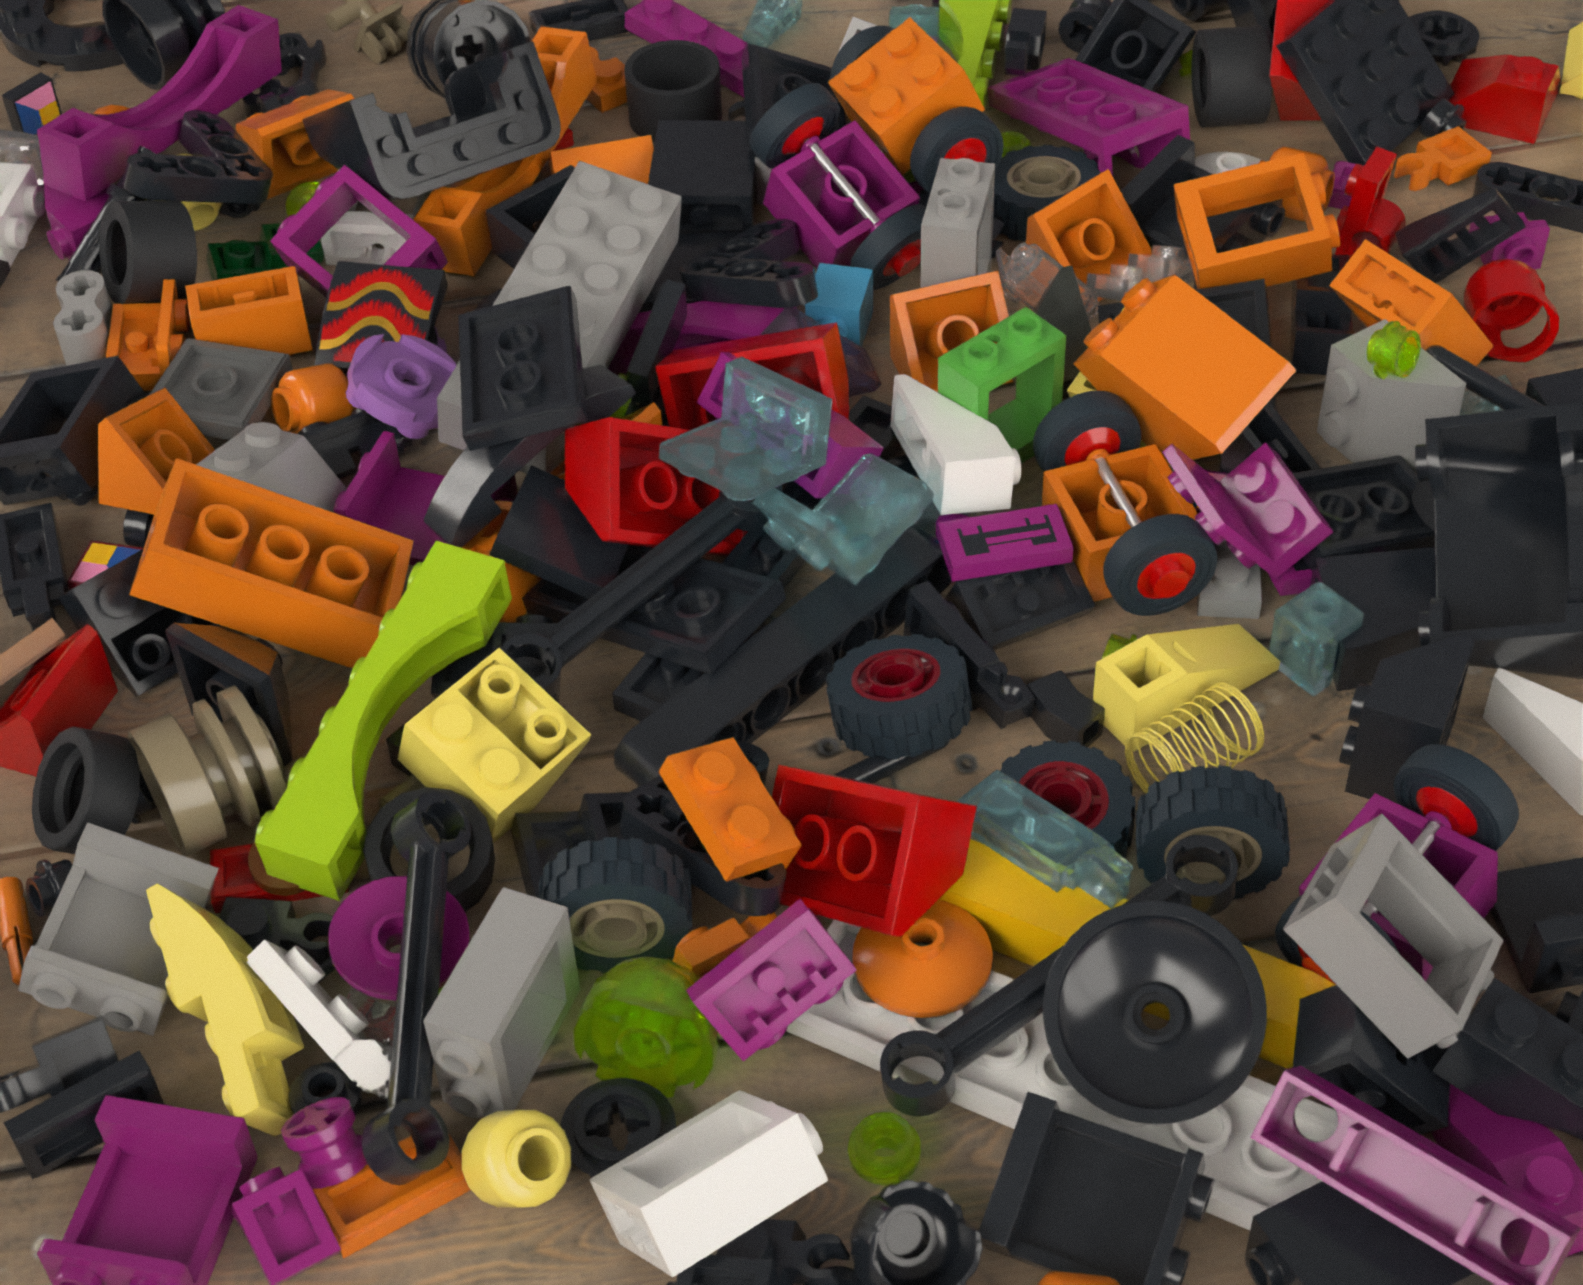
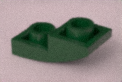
(244, 257)

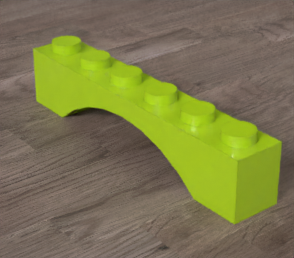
(974, 35)
(319, 822)

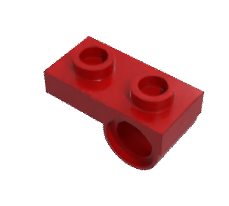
(1368, 213)

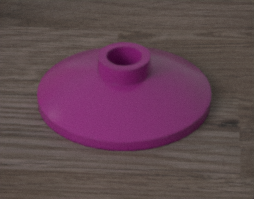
(372, 923)

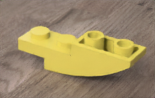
(244, 1017)

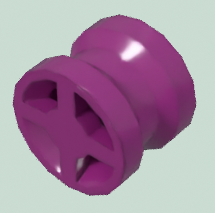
(325, 1142)

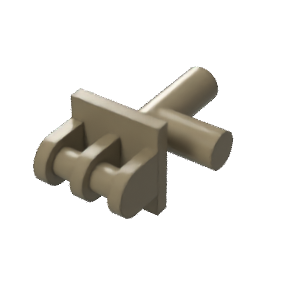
(379, 31)

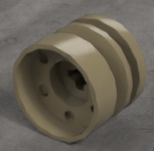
(210, 769)

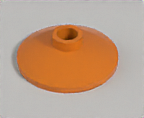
(926, 978)

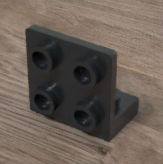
(1543, 922)

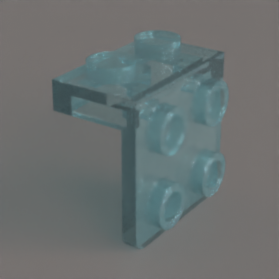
(764, 438)
(852, 522)

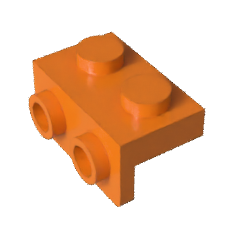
(149, 334)
(730, 809)

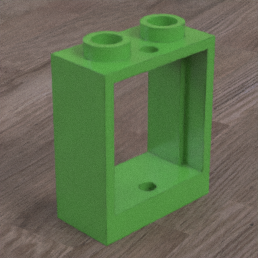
(1025, 350)

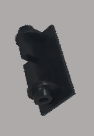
(347, 435)

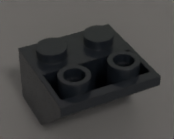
(127, 626)

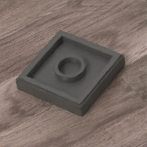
(223, 384)

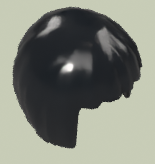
(914, 1238)

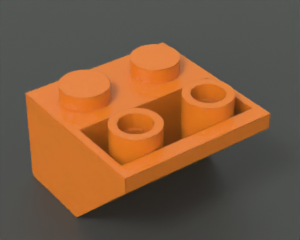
(252, 311)

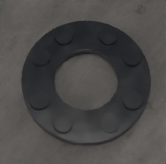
(37, 39)

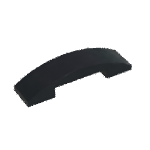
(463, 498)

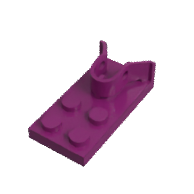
(1093, 111)

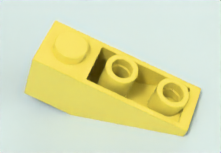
(1170, 669)

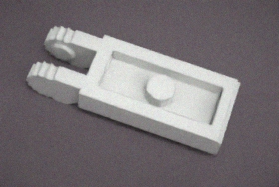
(330, 1022)

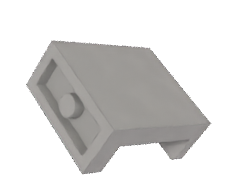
(99, 938)

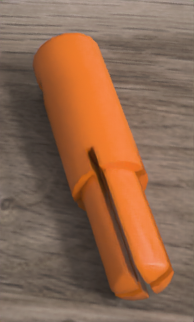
(14, 924)

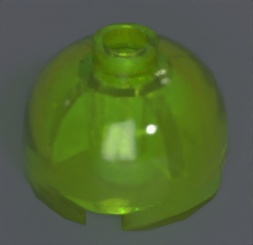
(646, 1026)

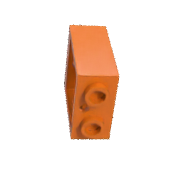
(1249, 186)
(1385, 288)

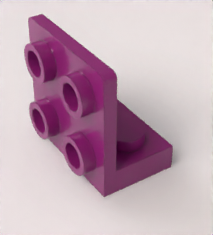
(1253, 508)
(772, 981)

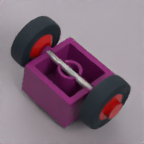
(837, 188)
(1454, 816)

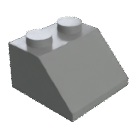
(1377, 416)
(277, 463)

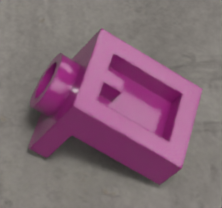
(1525, 245)
(284, 1224)

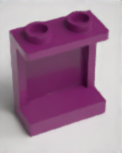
(154, 1198)

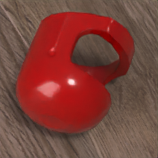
(1506, 297)

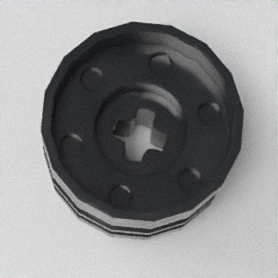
(445, 24)
(157, 34)

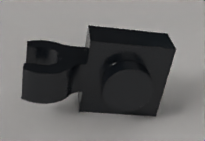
(62, 1062)

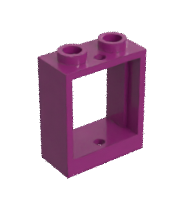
(330, 202)

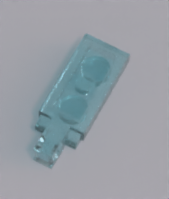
(1046, 840)

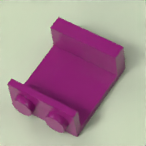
(398, 496)

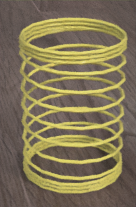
(1213, 726)

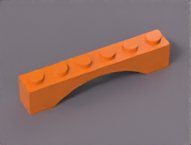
(458, 211)

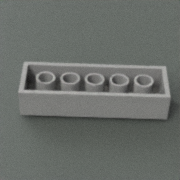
(610, 246)

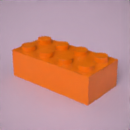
(270, 565)

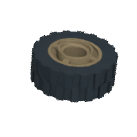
(1032, 180)
(1218, 804)
(620, 900)

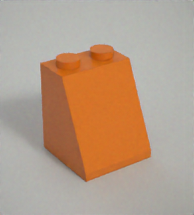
(1182, 367)

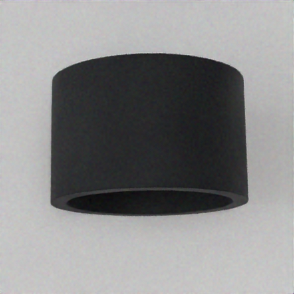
(1231, 76)
(672, 84)
(144, 246)

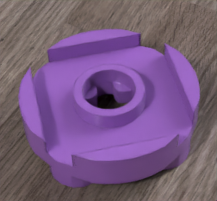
(378, 387)

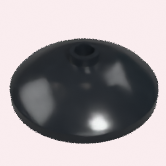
(1142, 958)

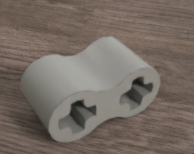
(84, 317)

